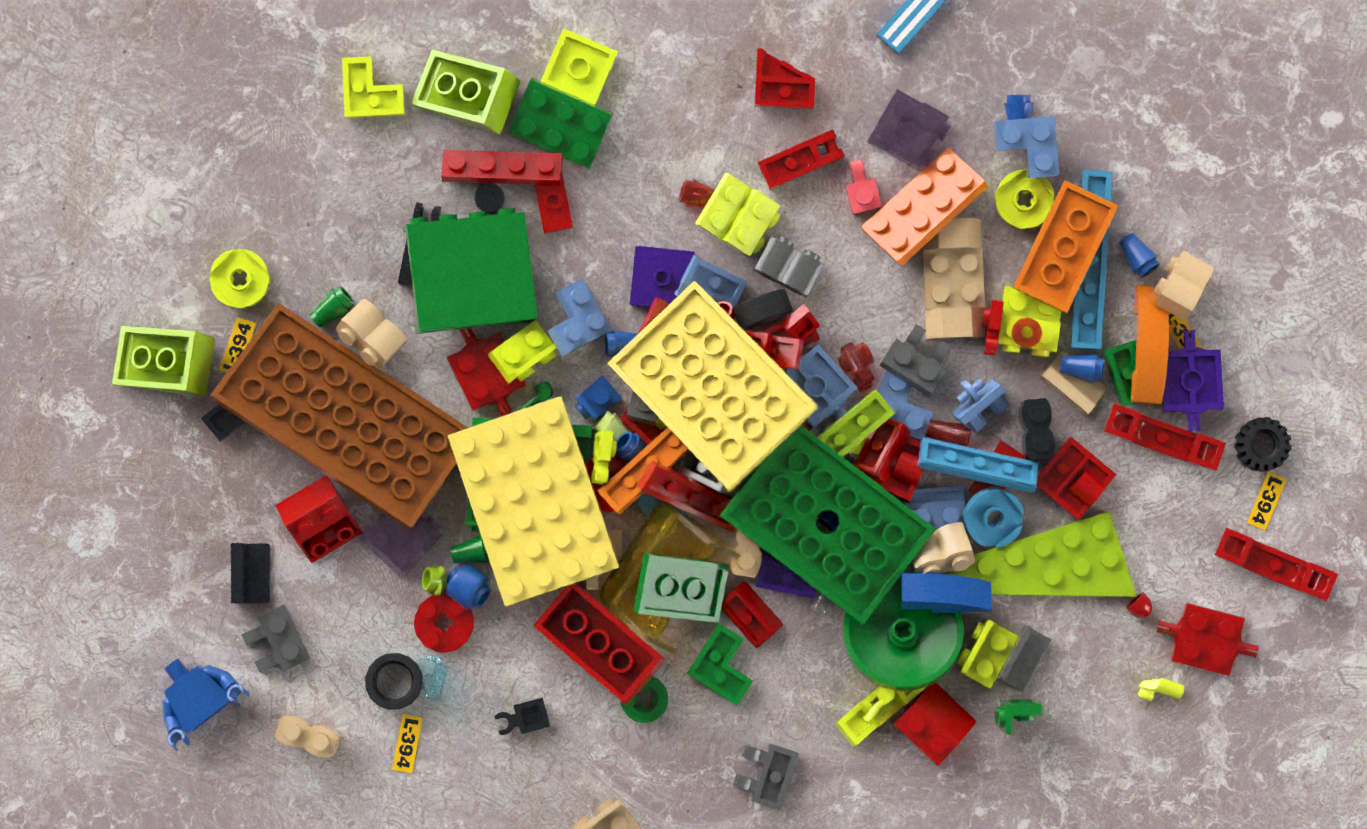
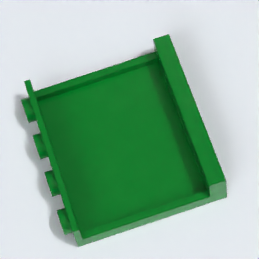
(470, 271)

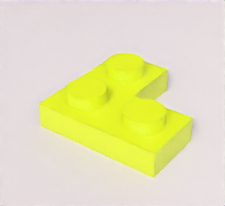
(365, 99)

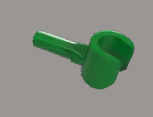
(543, 392)

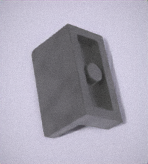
(1023, 658)

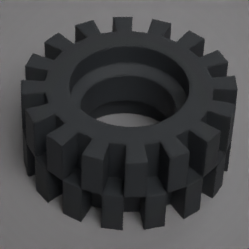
(1246, 452)

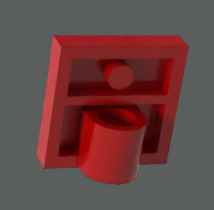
(905, 473)
(1074, 478)

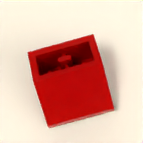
(318, 519)

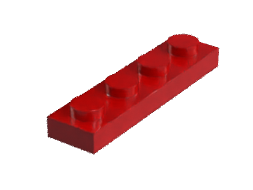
(502, 167)
(685, 494)

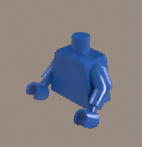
(196, 698)

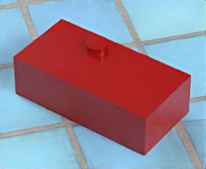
(599, 643)

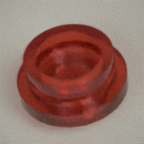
(1017, 335)

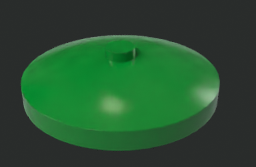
(903, 646)

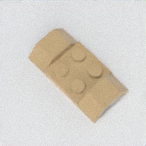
(954, 281)

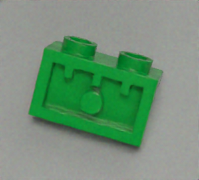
(1019, 708)

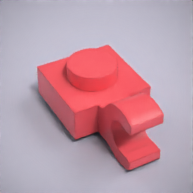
(863, 193)

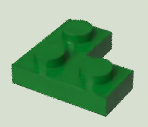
(713, 669)

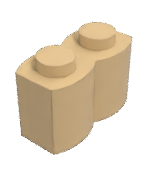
(1183, 284)
(371, 334)
(945, 551)
(750, 558)
(299, 732)

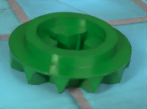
(659, 702)

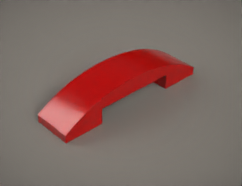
(1164, 438)
(1276, 565)

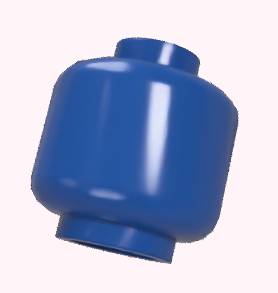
(468, 587)

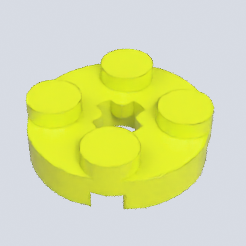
(1021, 216)
(222, 279)

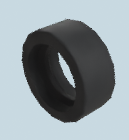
(762, 309)
(371, 683)

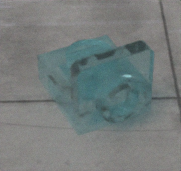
(434, 682)

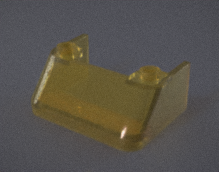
(664, 533)

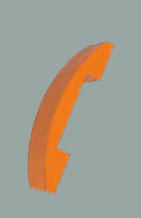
(1151, 348)

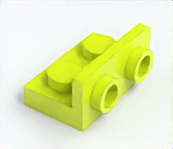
(522, 351)
(987, 652)

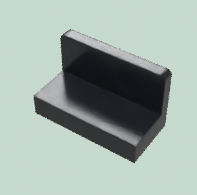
(250, 573)

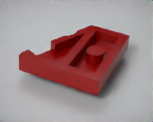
(781, 84)

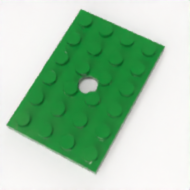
(874, 531)

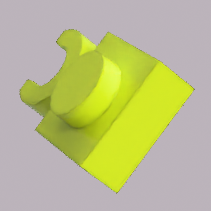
(604, 449)

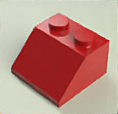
(935, 723)

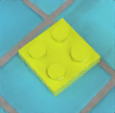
(579, 66)

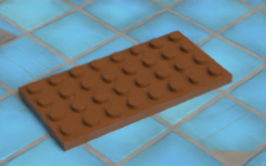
(341, 416)

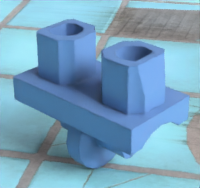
(976, 399)

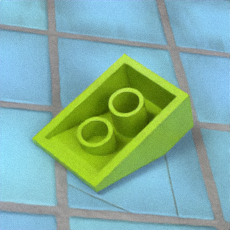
(466, 91)
(163, 360)

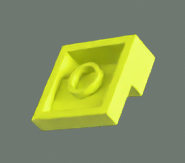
(738, 215)
(1022, 306)

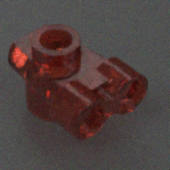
(856, 361)

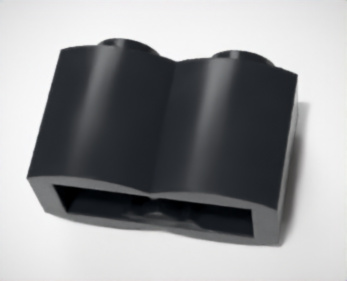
(1035, 420)

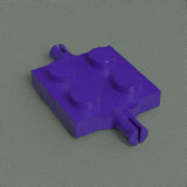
(1193, 381)

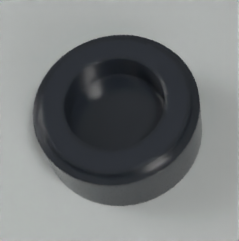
(489, 197)

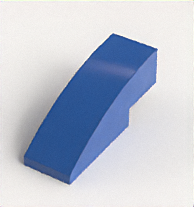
(945, 593)

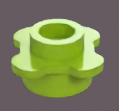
(434, 579)

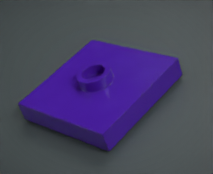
(657, 274)

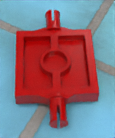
(479, 376)
(1207, 639)

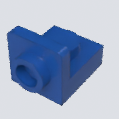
(597, 399)

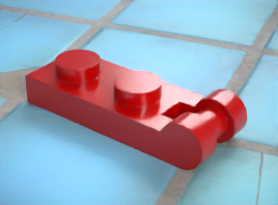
(800, 160)

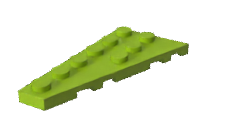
(1063, 561)

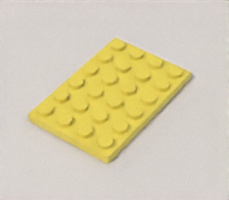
(712, 385)
(533, 501)

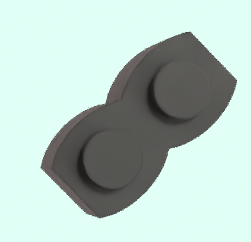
(788, 266)

